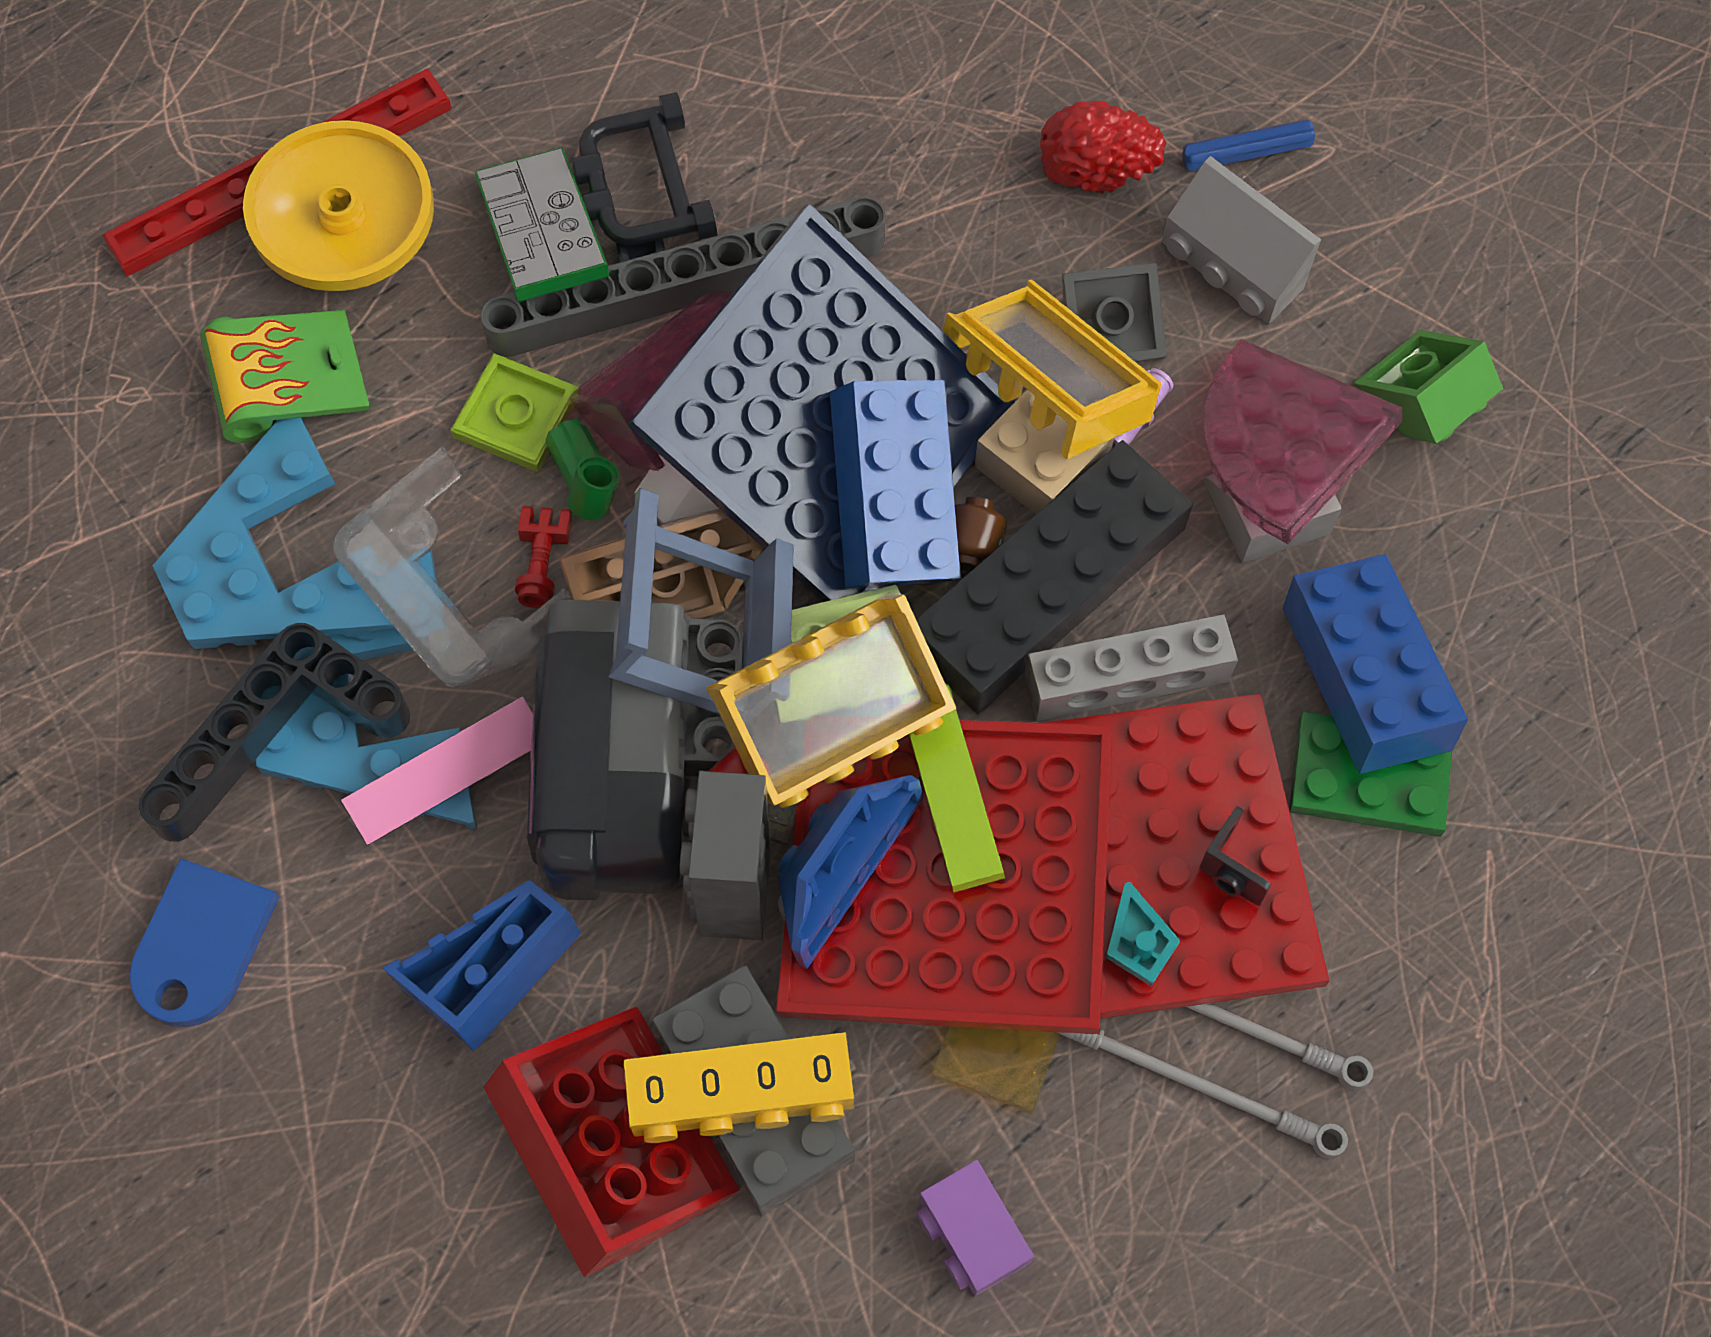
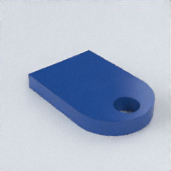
(200, 940)

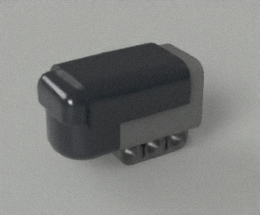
(614, 754)

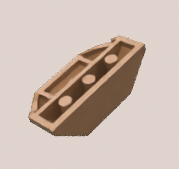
(598, 570)

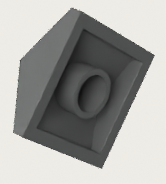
(1120, 306)

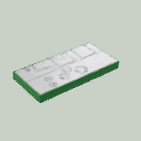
(541, 224)

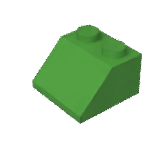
(1435, 382)

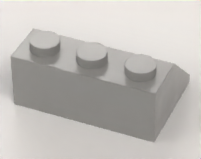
(1240, 241)

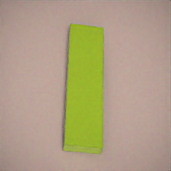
(957, 805)

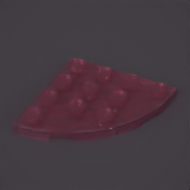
(1287, 436)

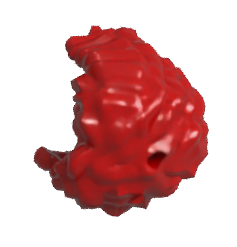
(1099, 146)

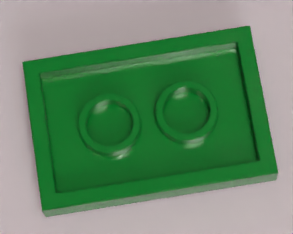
(1394, 797)

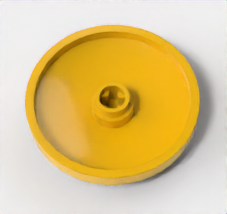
(338, 205)

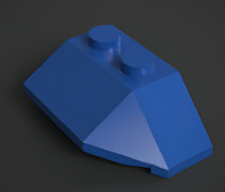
(839, 857)

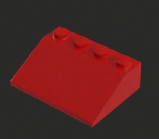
(575, 1138)

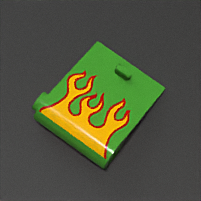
(281, 370)

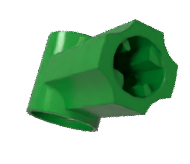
(587, 474)

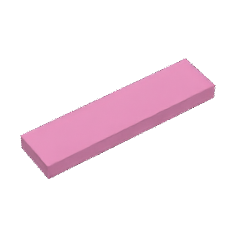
(441, 771)

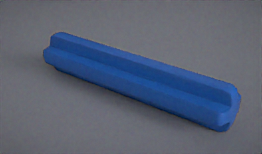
(1250, 144)

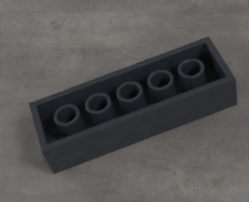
(1052, 574)

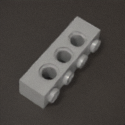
(1130, 667)

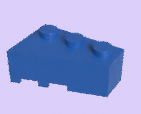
(487, 964)

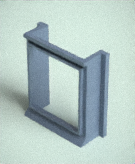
(766, 603)

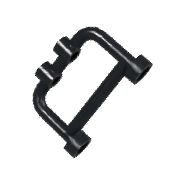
(589, 169)

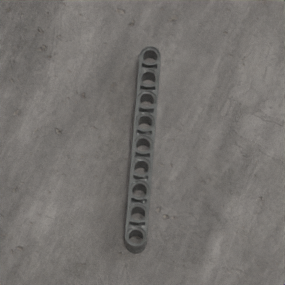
(661, 274)

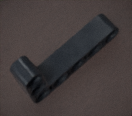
(264, 720)

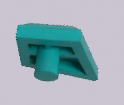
(1140, 937)

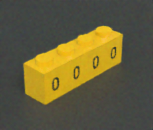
(739, 1086)

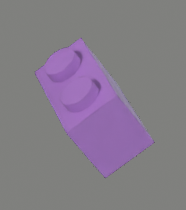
(974, 1229)

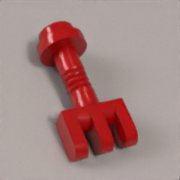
(535, 587)

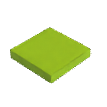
(514, 412)

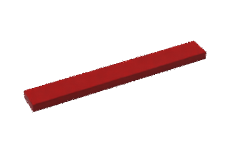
(221, 197)

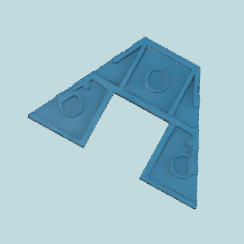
(219, 576)
(325, 747)

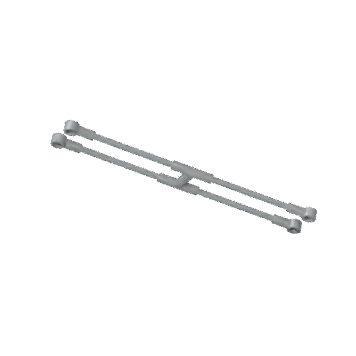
(1285, 1122)

